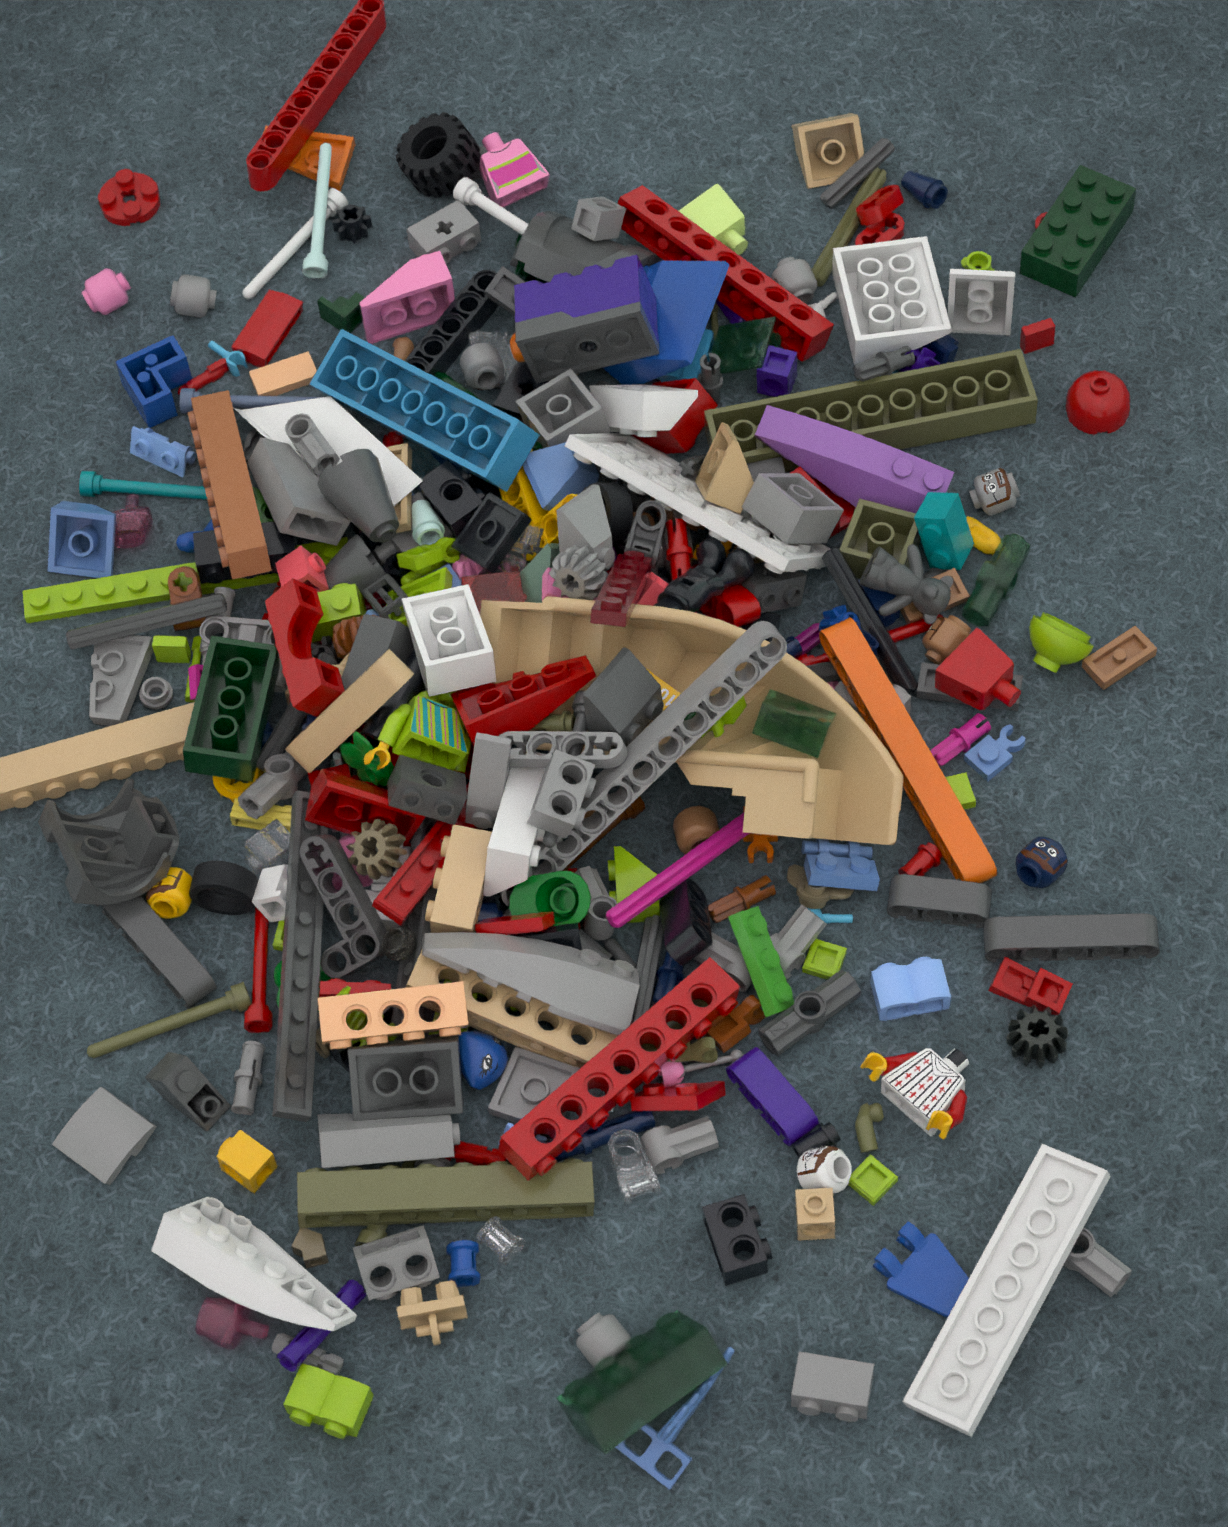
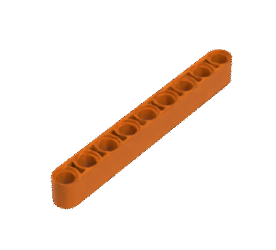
(922, 777)

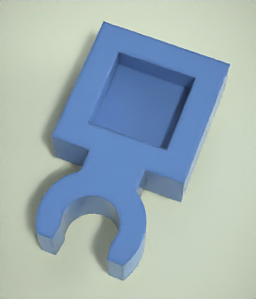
(993, 755)

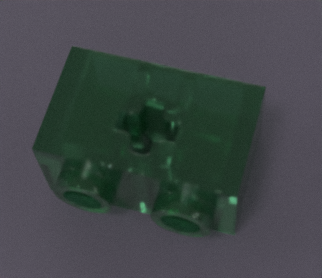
(793, 723)

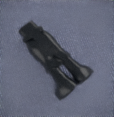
(708, 578)

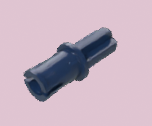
(668, 976)

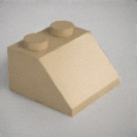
(827, 147)
(724, 472)

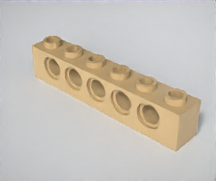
(520, 1030)

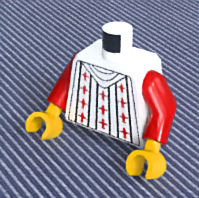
(923, 1086)

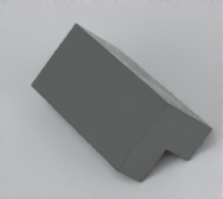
(372, 641)

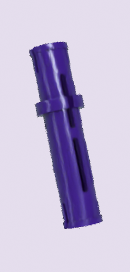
(310, 1338)

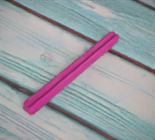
(676, 873)

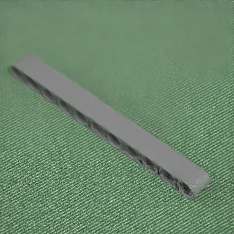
(683, 736)

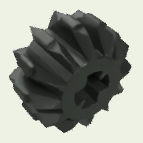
(1048, 1044)

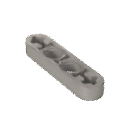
(563, 742)

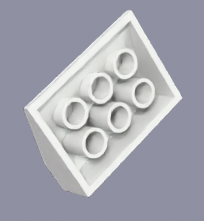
(889, 296)

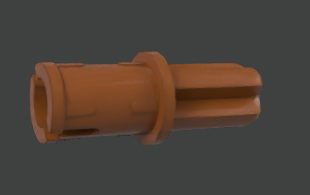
(740, 899)

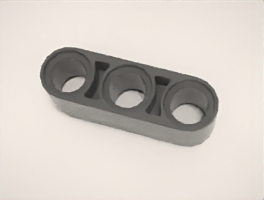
(939, 899)

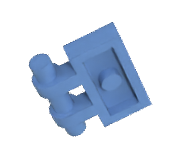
(840, 865)

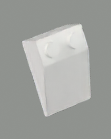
(980, 301)
(449, 640)

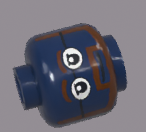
(1041, 862)

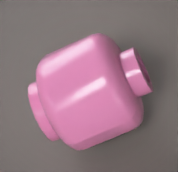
(106, 291)

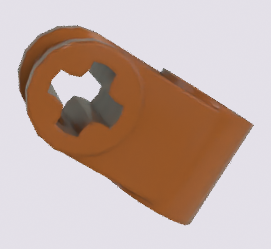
(177, 594)

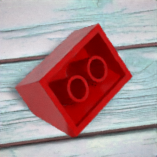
(347, 802)

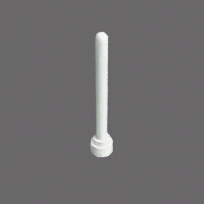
(470, 194)
(335, 202)

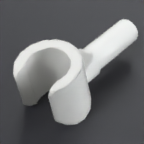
(819, 307)

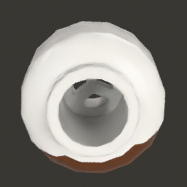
(824, 1169)

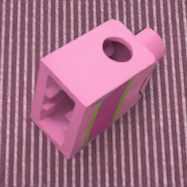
(510, 170)

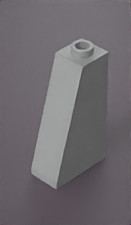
(294, 494)
(385, 1140)

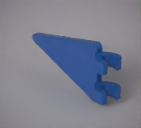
(927, 1276)

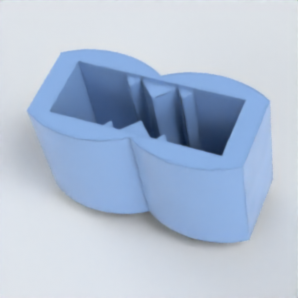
(910, 988)

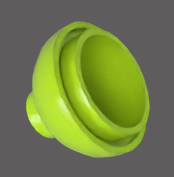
(1057, 642)

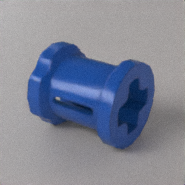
(463, 1262)

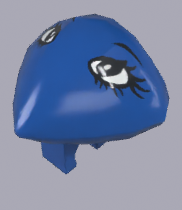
(481, 1058)

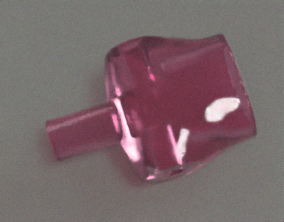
(132, 523)
(226, 1323)

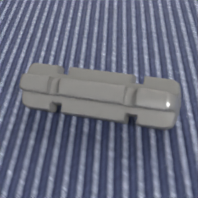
(318, 1358)

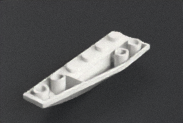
(245, 1265)

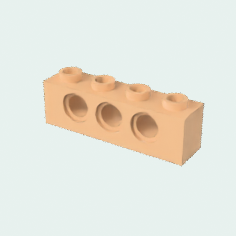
(446, 996)

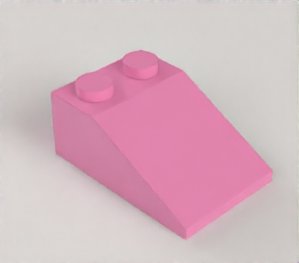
(408, 299)

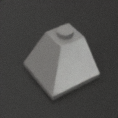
(586, 524)

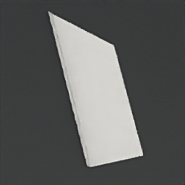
(340, 431)

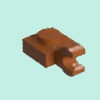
(735, 1026)

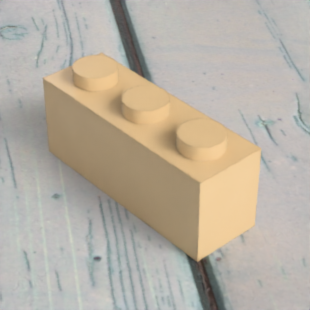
(459, 881)

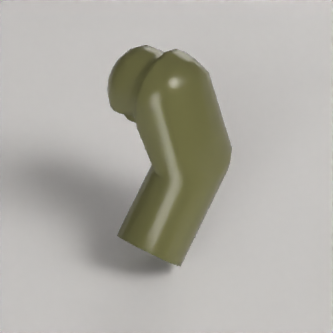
(864, 1126)

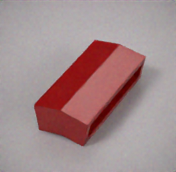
(268, 327)

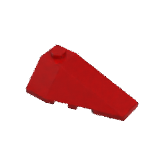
(521, 701)

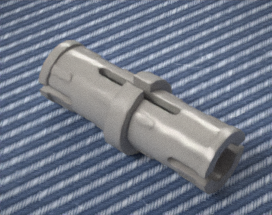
(248, 1078)

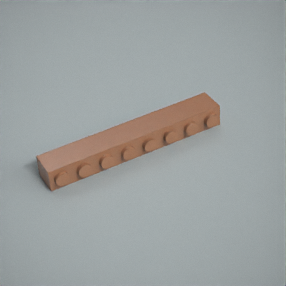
(228, 486)

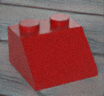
(684, 432)

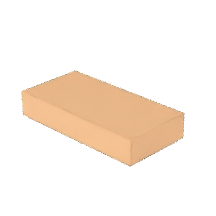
(283, 375)

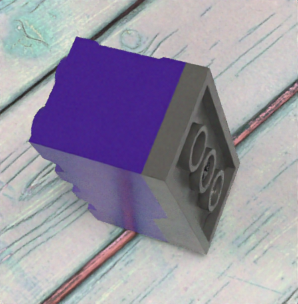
(585, 320)

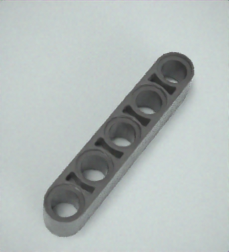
(1071, 936)
(161, 949)

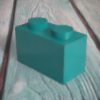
(944, 530)

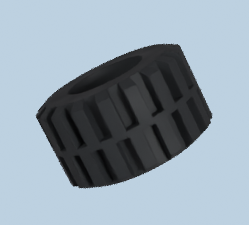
(437, 154)

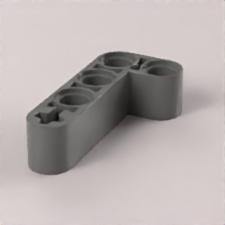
(338, 904)

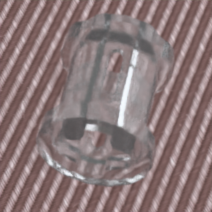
(500, 1240)

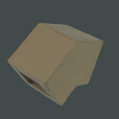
(310, 1247)

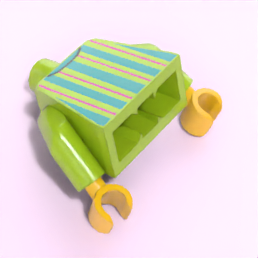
(425, 733)

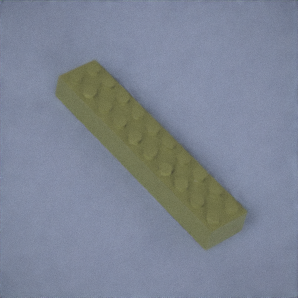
(901, 407)

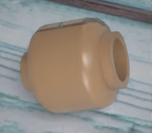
(944, 638)

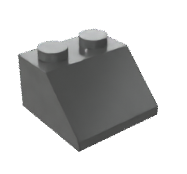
(623, 698)

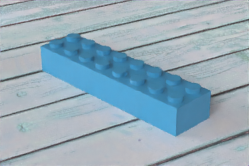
(425, 410)

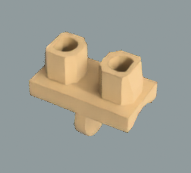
(434, 1315)

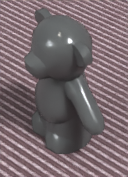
(909, 585)

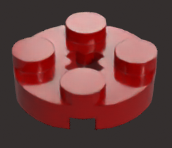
(125, 184)

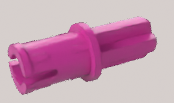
(960, 740)

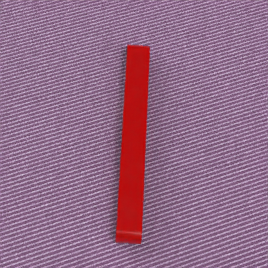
(315, 94)

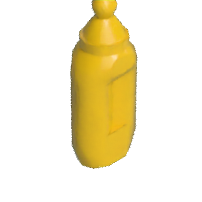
(983, 537)

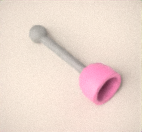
(674, 1072)

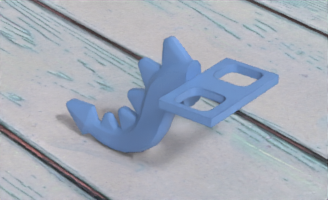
(668, 1433)

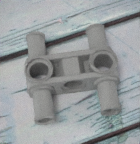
(238, 628)

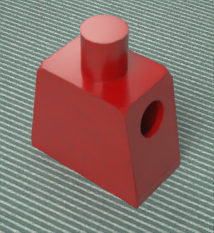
(977, 673)

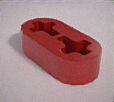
(879, 205)
(877, 233)

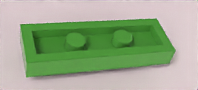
(762, 961)

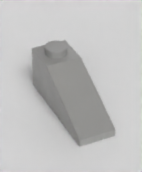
(487, 779)

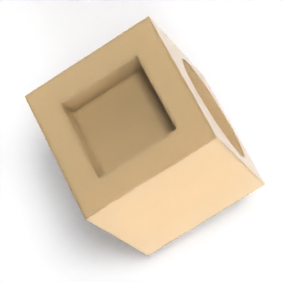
(815, 1214)

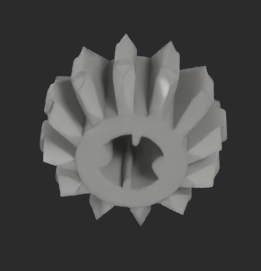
(578, 573)

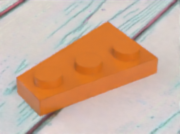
(307, 159)

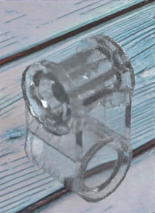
(632, 1172)

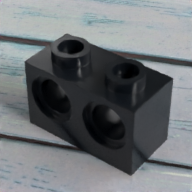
(731, 1240)

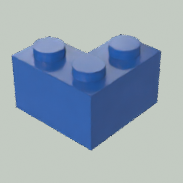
(150, 377)

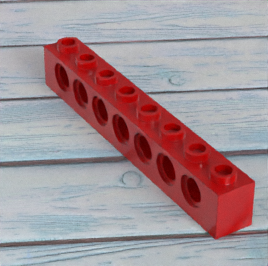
(744, 288)
(705, 983)

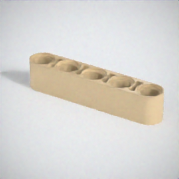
(349, 711)

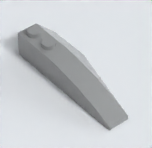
(570, 980)

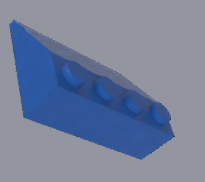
(684, 303)

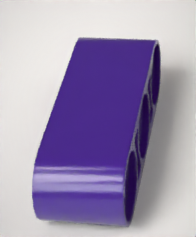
(773, 1095)

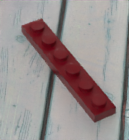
(621, 589)

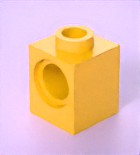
(246, 1161)

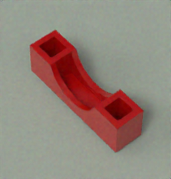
(293, 617)

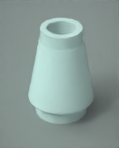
(425, 523)

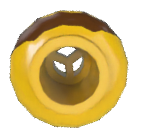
(171, 895)

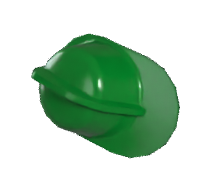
(555, 891)

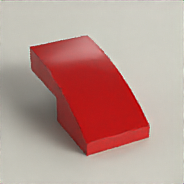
(1030, 987)

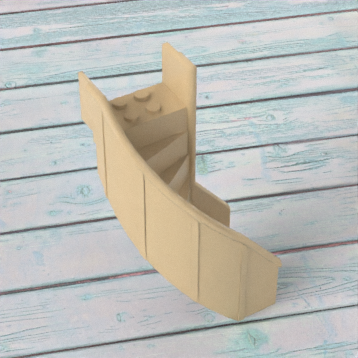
(840, 795)

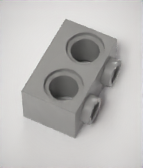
(557, 792)
(393, 1254)

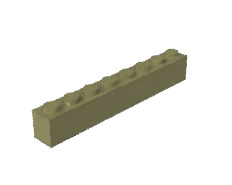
(442, 1194)

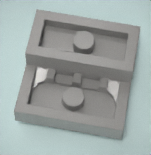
(104, 1135)

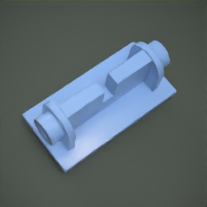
(158, 451)

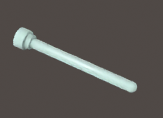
(315, 263)

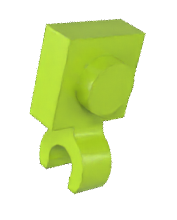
(424, 556)

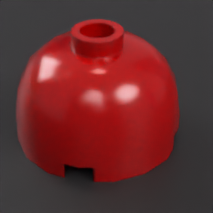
(1098, 402)

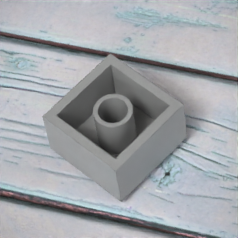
(562, 409)
(792, 508)

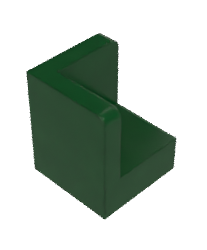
(342, 312)

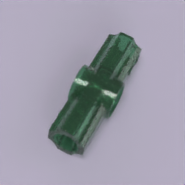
(996, 579)

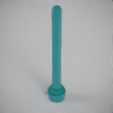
(93, 484)

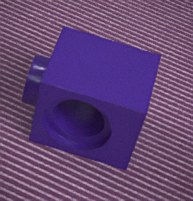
(777, 373)

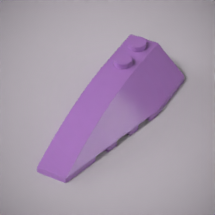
(851, 462)

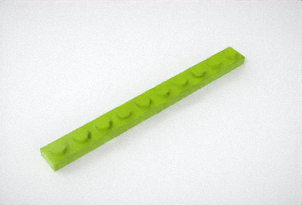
(134, 589)

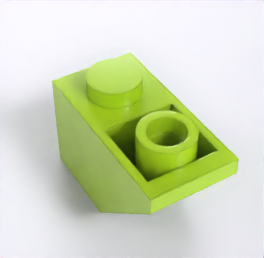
(629, 876)

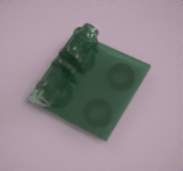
(745, 344)

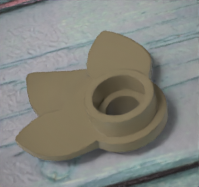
(813, 896)

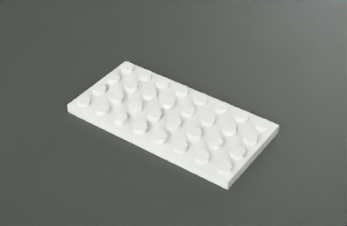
(660, 477)

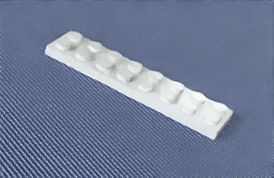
(1006, 1290)

